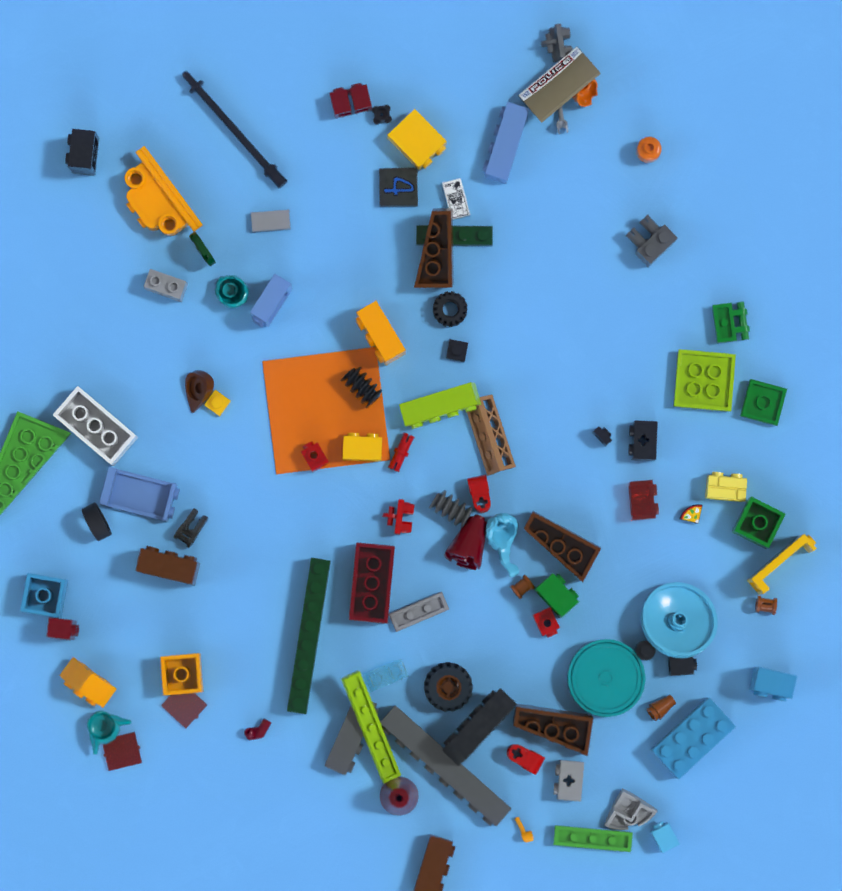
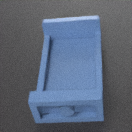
(139, 494)

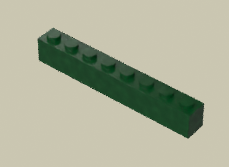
(308, 636)

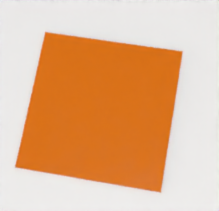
(314, 405)

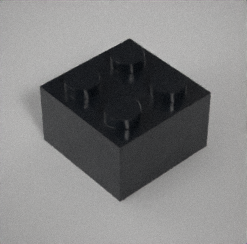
(83, 152)

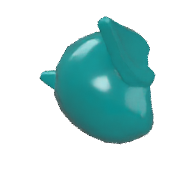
(104, 728)

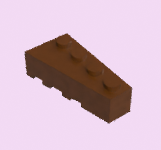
(437, 255)
(568, 547)
(555, 725)

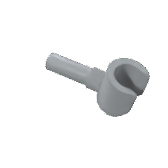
(561, 123)

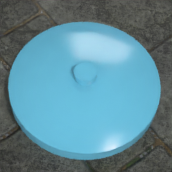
(679, 620)

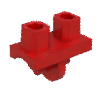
(403, 508)

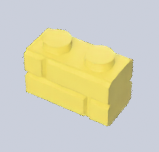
(726, 488)

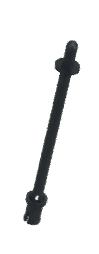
(269, 169)

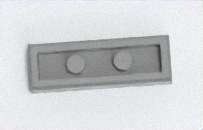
(419, 611)

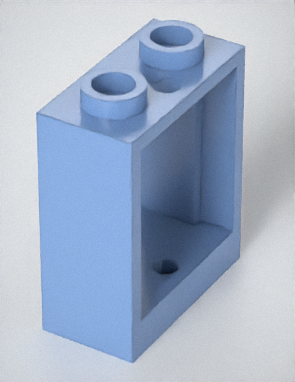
(270, 301)

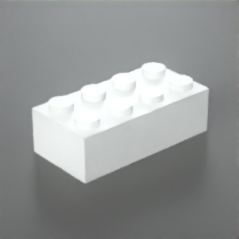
(95, 426)

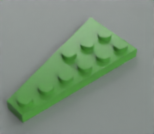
(25, 453)

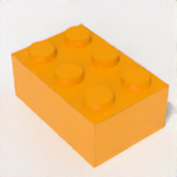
(380, 333)

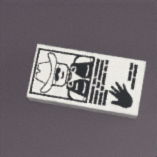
(456, 198)

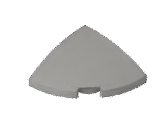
(628, 811)

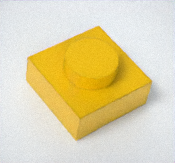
(217, 403)

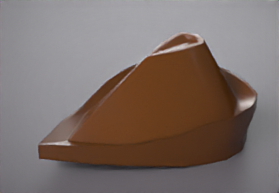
(198, 388)

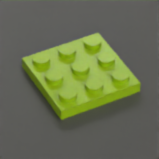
(704, 380)

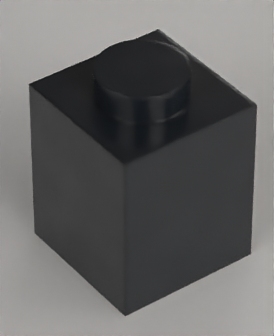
(681, 666)

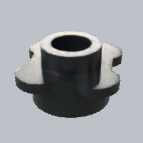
(381, 109)

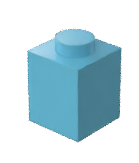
(664, 836)

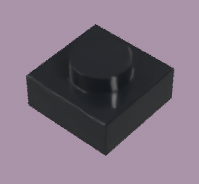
(457, 350)
(602, 435)

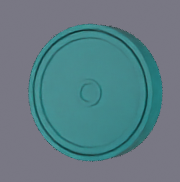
(606, 678)

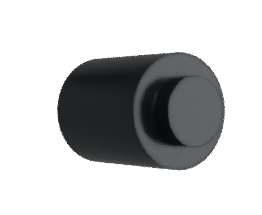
(644, 650)

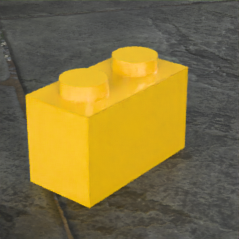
(362, 448)

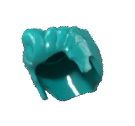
(231, 291)

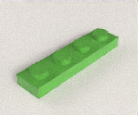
(592, 838)

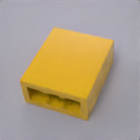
(417, 140)

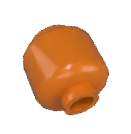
(648, 149)

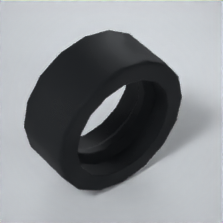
(96, 521)

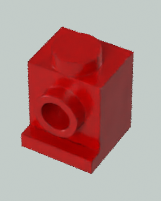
(318, 462)
(539, 619)

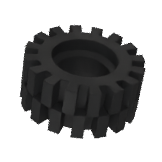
(450, 320)

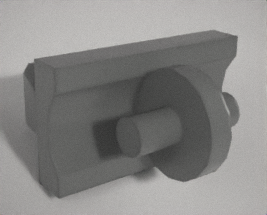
(555, 43)

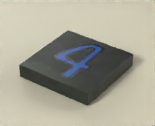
(398, 187)

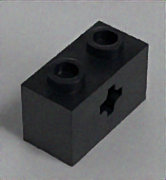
(649, 431)

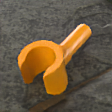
(526, 836)

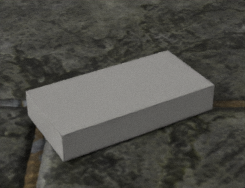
(270, 221)

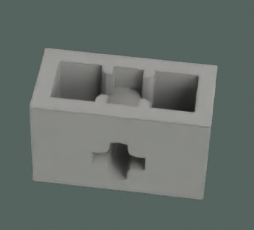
(165, 285)
(574, 790)

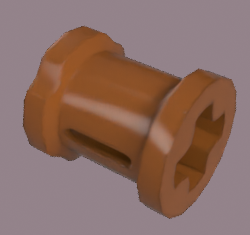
(522, 586)
(766, 605)

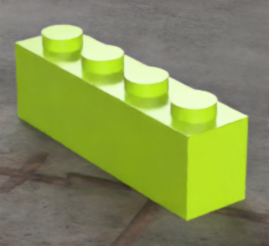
(440, 404)

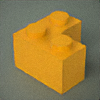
(87, 683)

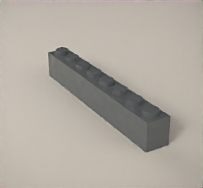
(458, 777)

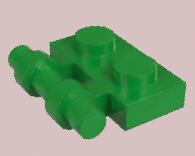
(724, 322)

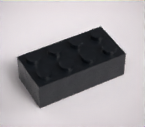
(477, 729)

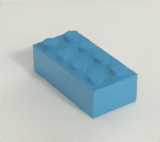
(693, 738)

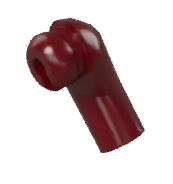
(257, 732)

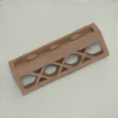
(486, 437)

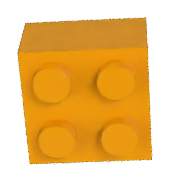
(182, 674)

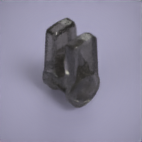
(192, 534)

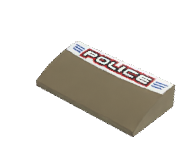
(559, 84)

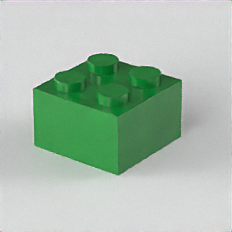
(758, 522)
(557, 595)

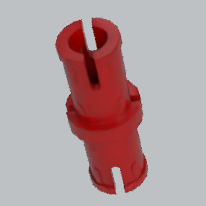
(401, 452)

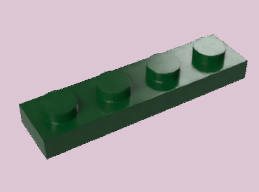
(462, 235)

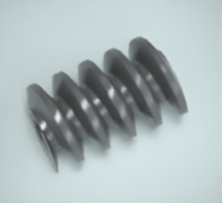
(451, 508)

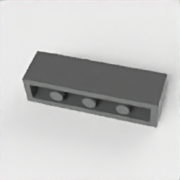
(346, 744)

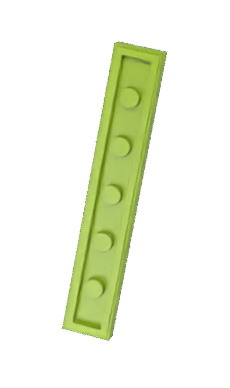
(370, 726)

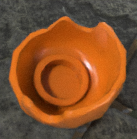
(585, 96)

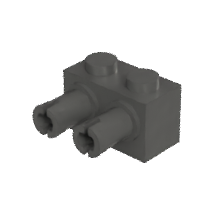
(652, 248)

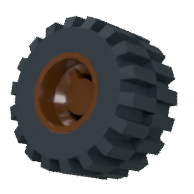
(448, 686)

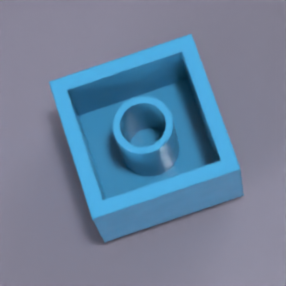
(44, 595)
(772, 682)

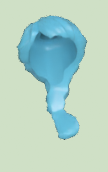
(500, 534)

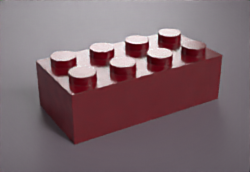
(371, 583)

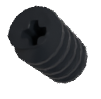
(362, 386)

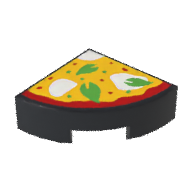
(691, 514)

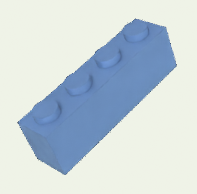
(506, 142)

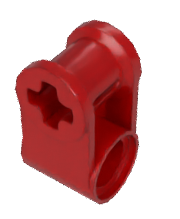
(479, 490)
(528, 759)

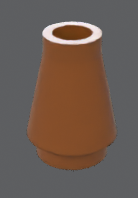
(660, 707)

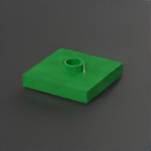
(763, 402)

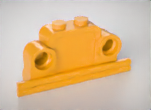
(157, 198)

